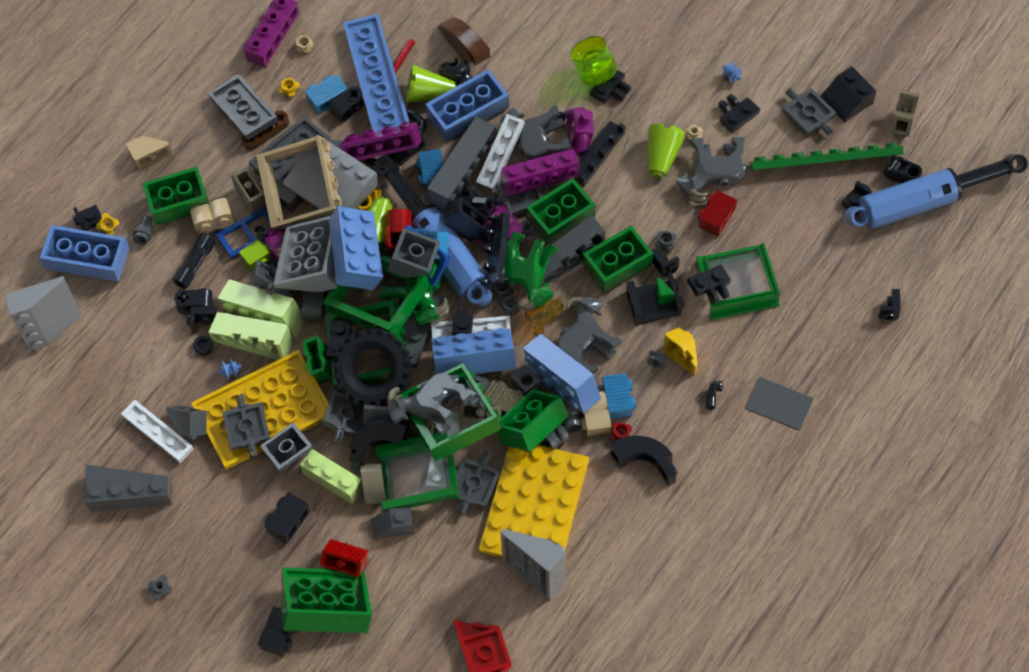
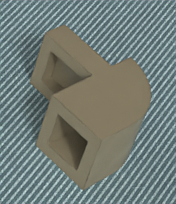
(904, 113)
(373, 482)

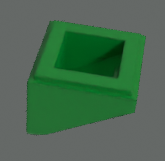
(663, 292)

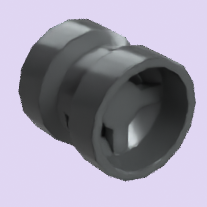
(572, 423)
(556, 437)

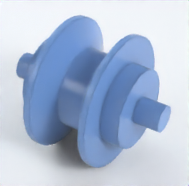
(731, 72)
(229, 369)

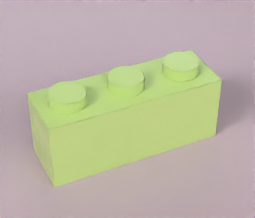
(332, 476)

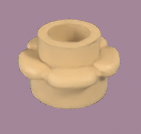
(303, 40)
(693, 128)

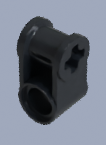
(347, 104)
(902, 170)
(193, 298)

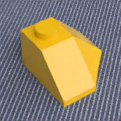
(681, 348)

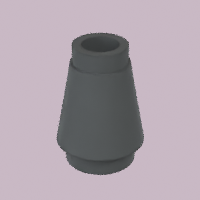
(143, 230)

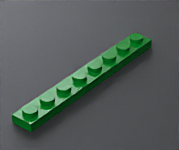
(819, 157)

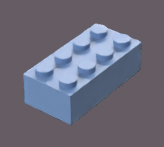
(458, 107)
(355, 248)
(84, 253)
(478, 351)
(562, 373)

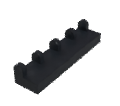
(599, 151)
(497, 250)

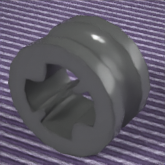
(656, 359)

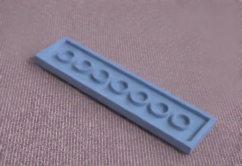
(375, 72)

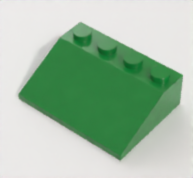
(324, 601)

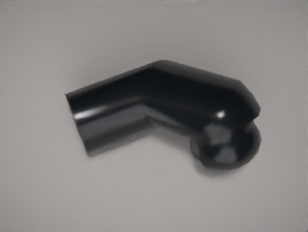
(711, 394)

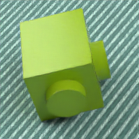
(253, 252)

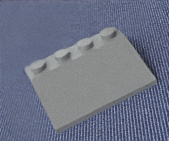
(353, 177)
(306, 258)
(43, 311)
(535, 560)

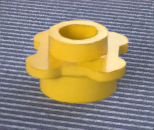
(285, 84)
(107, 219)

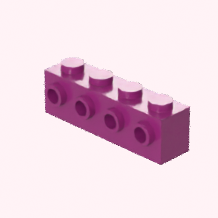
(271, 31)
(382, 142)
(540, 172)

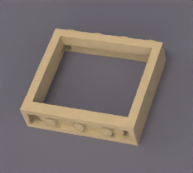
(270, 187)

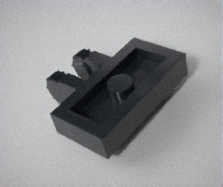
(609, 88)
(739, 115)
(709, 281)
(338, 332)

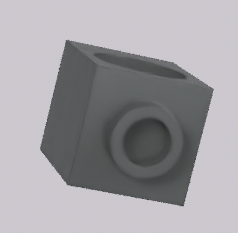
(523, 375)

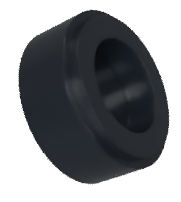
(203, 345)

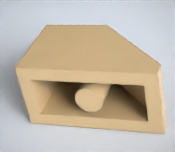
(147, 151)

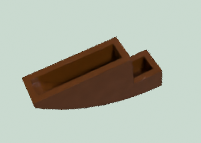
(465, 41)

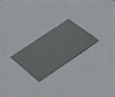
(779, 403)

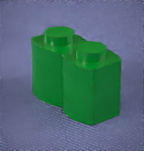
(317, 361)

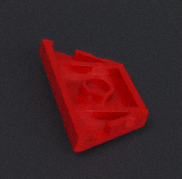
(483, 647)

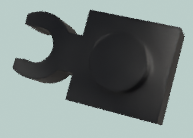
(462, 322)

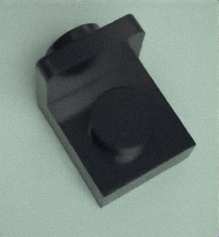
(854, 196)
(87, 218)
(662, 264)
(892, 308)
(200, 314)

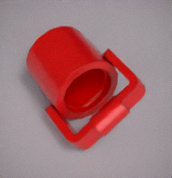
(395, 220)

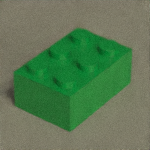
(175, 195)
(560, 211)
(617, 259)
(531, 420)

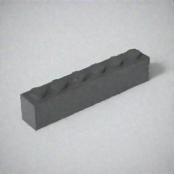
(460, 163)

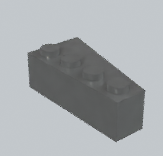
(572, 247)
(125, 489)

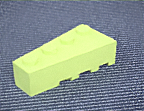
(257, 304)
(252, 335)

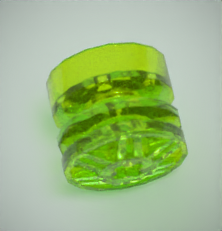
(593, 60)

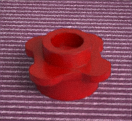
(618, 427)

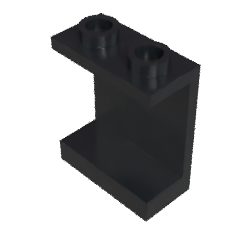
(645, 304)

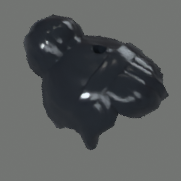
(456, 71)

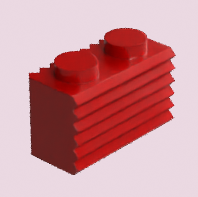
(717, 213)
(344, 558)

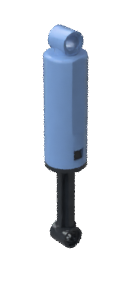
(926, 193)
(462, 270)

